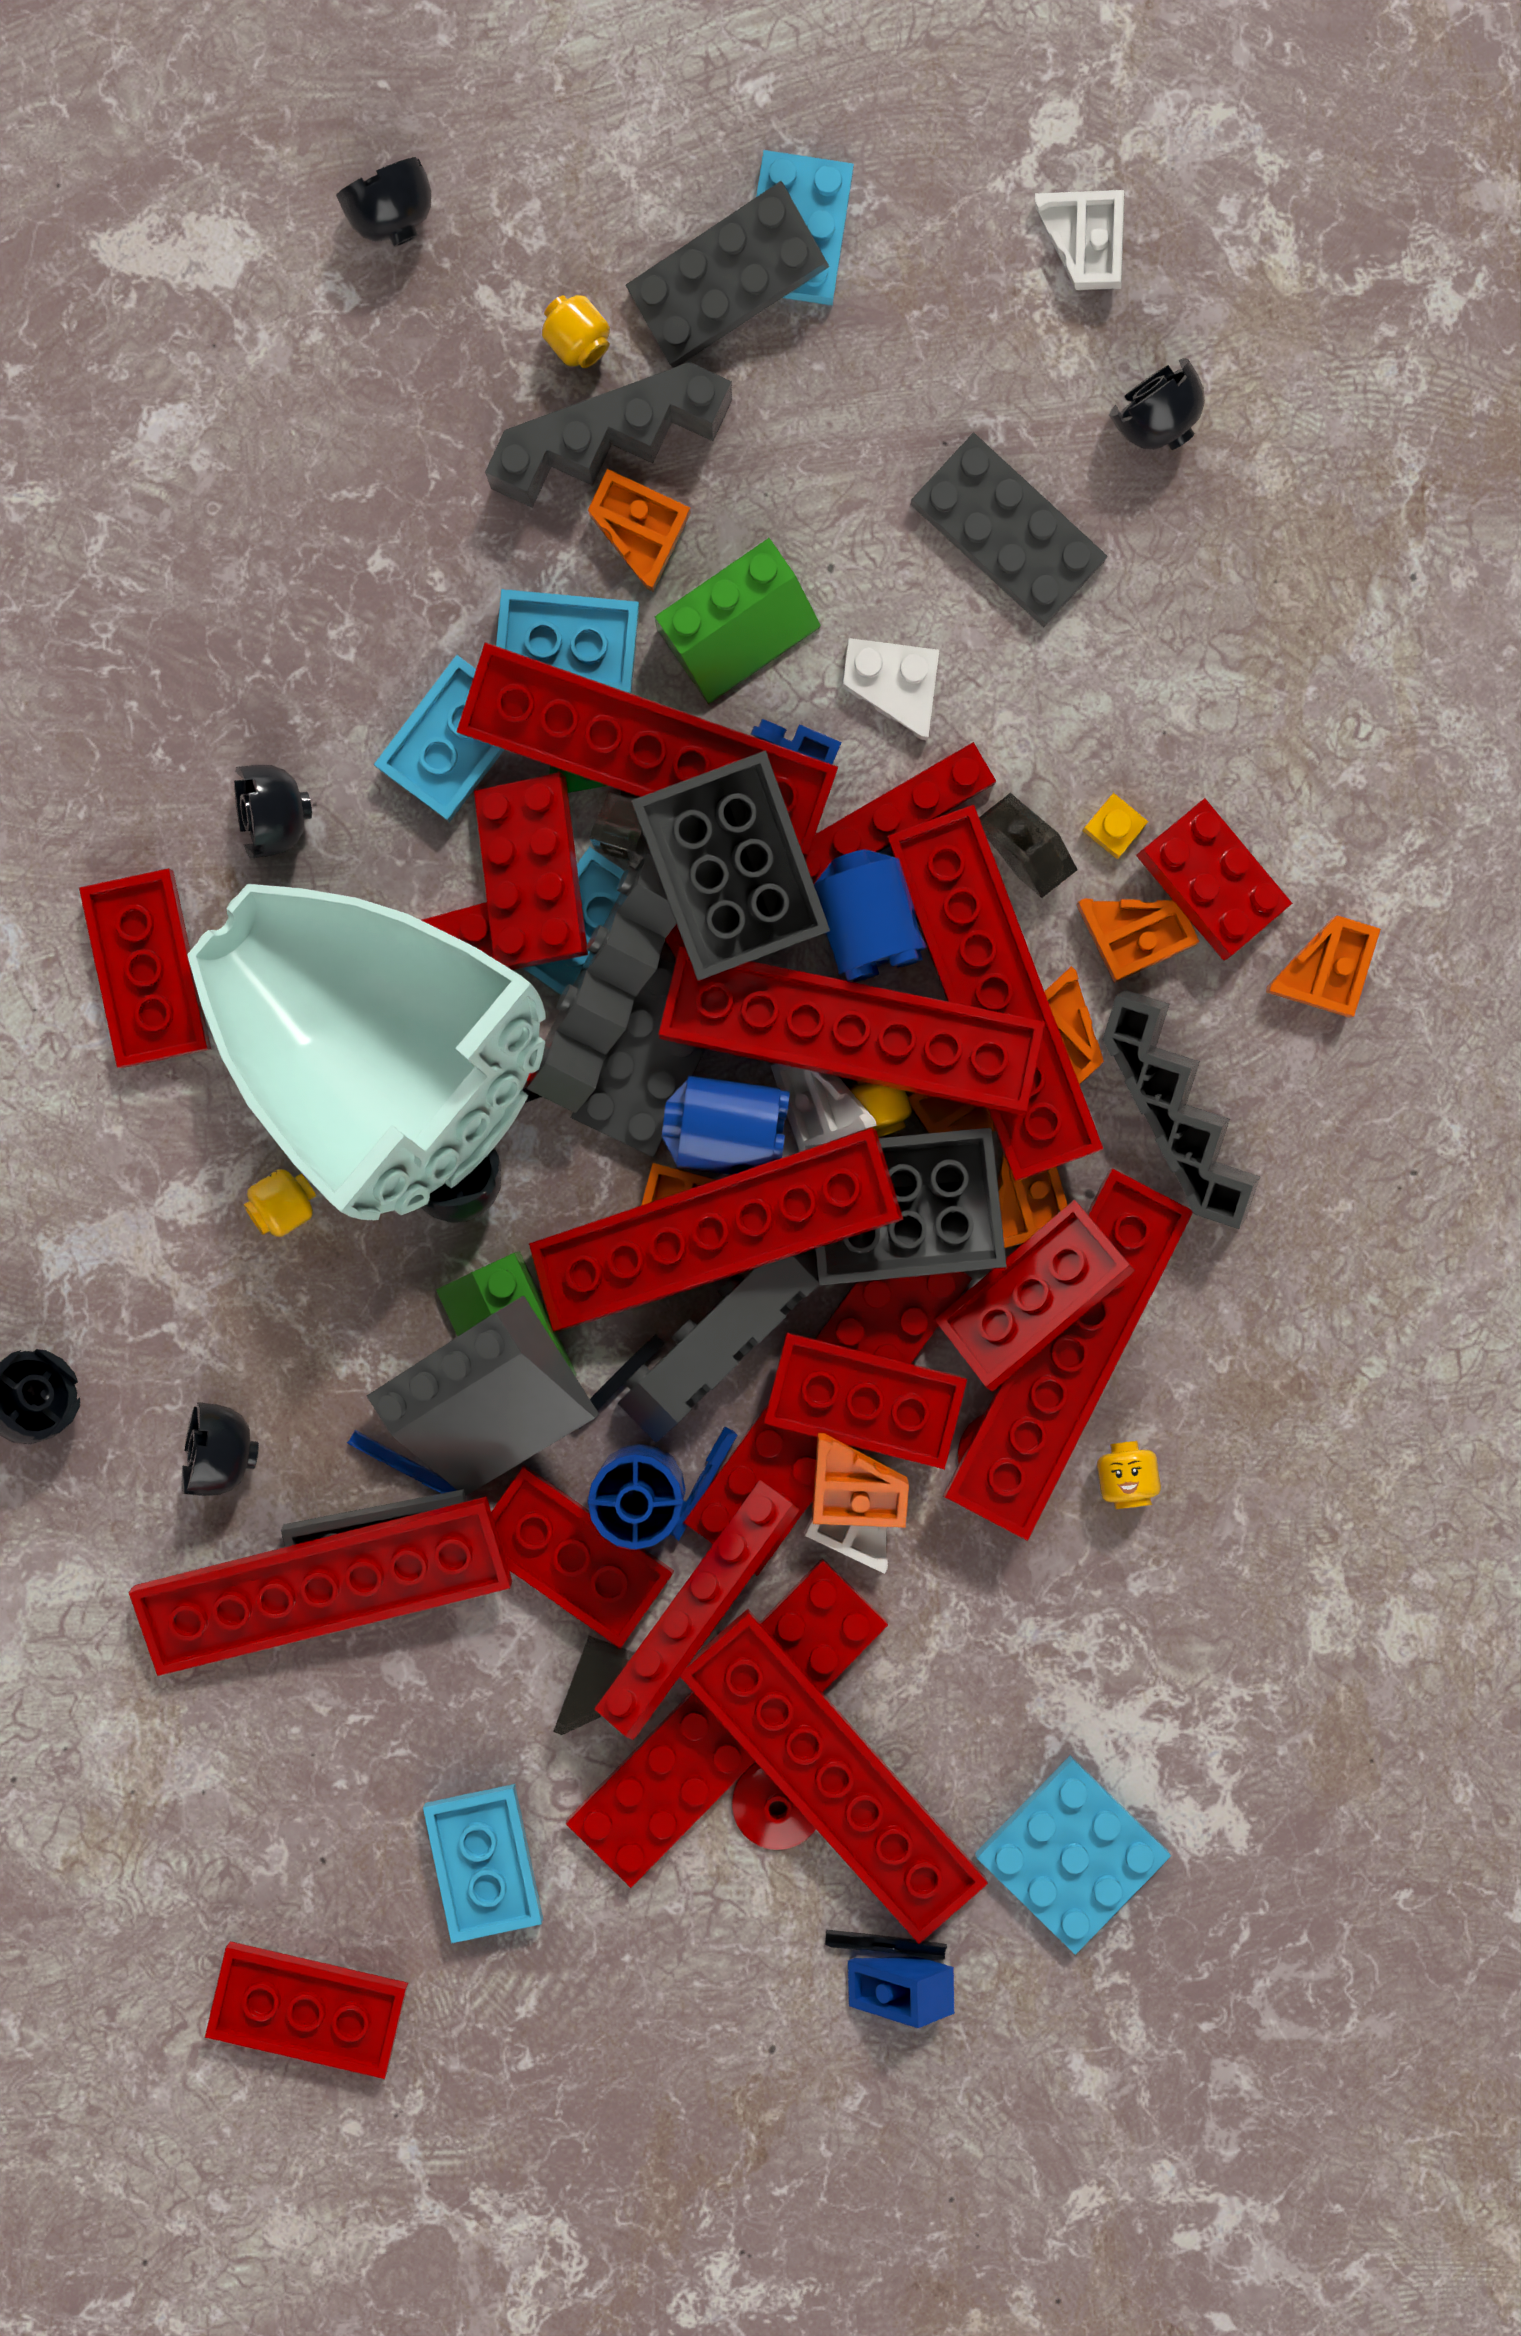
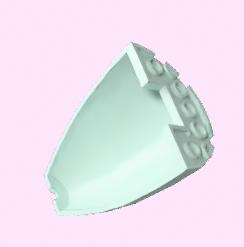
(367, 1041)

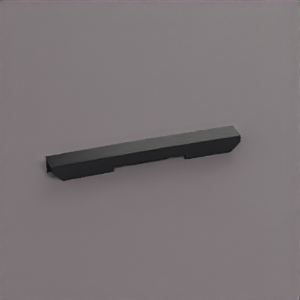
(626, 1371)
(888, 1944)

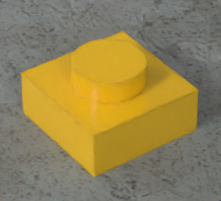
(1115, 826)

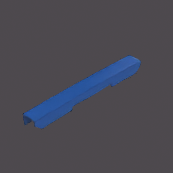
(714, 1460)
(399, 1462)

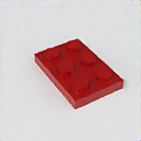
(1214, 879)

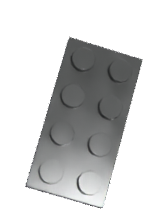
(727, 275)
(1008, 529)
(640, 1072)

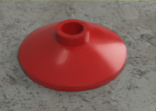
(751, 1811)

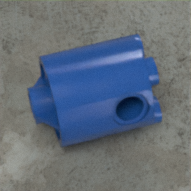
(868, 914)
(724, 1125)
(613, 1496)

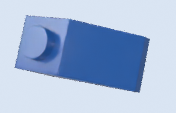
(902, 1989)

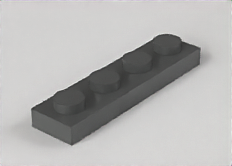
(329, 1525)

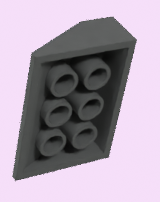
(730, 865)
(947, 1210)
(485, 1399)

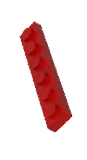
(696, 1610)

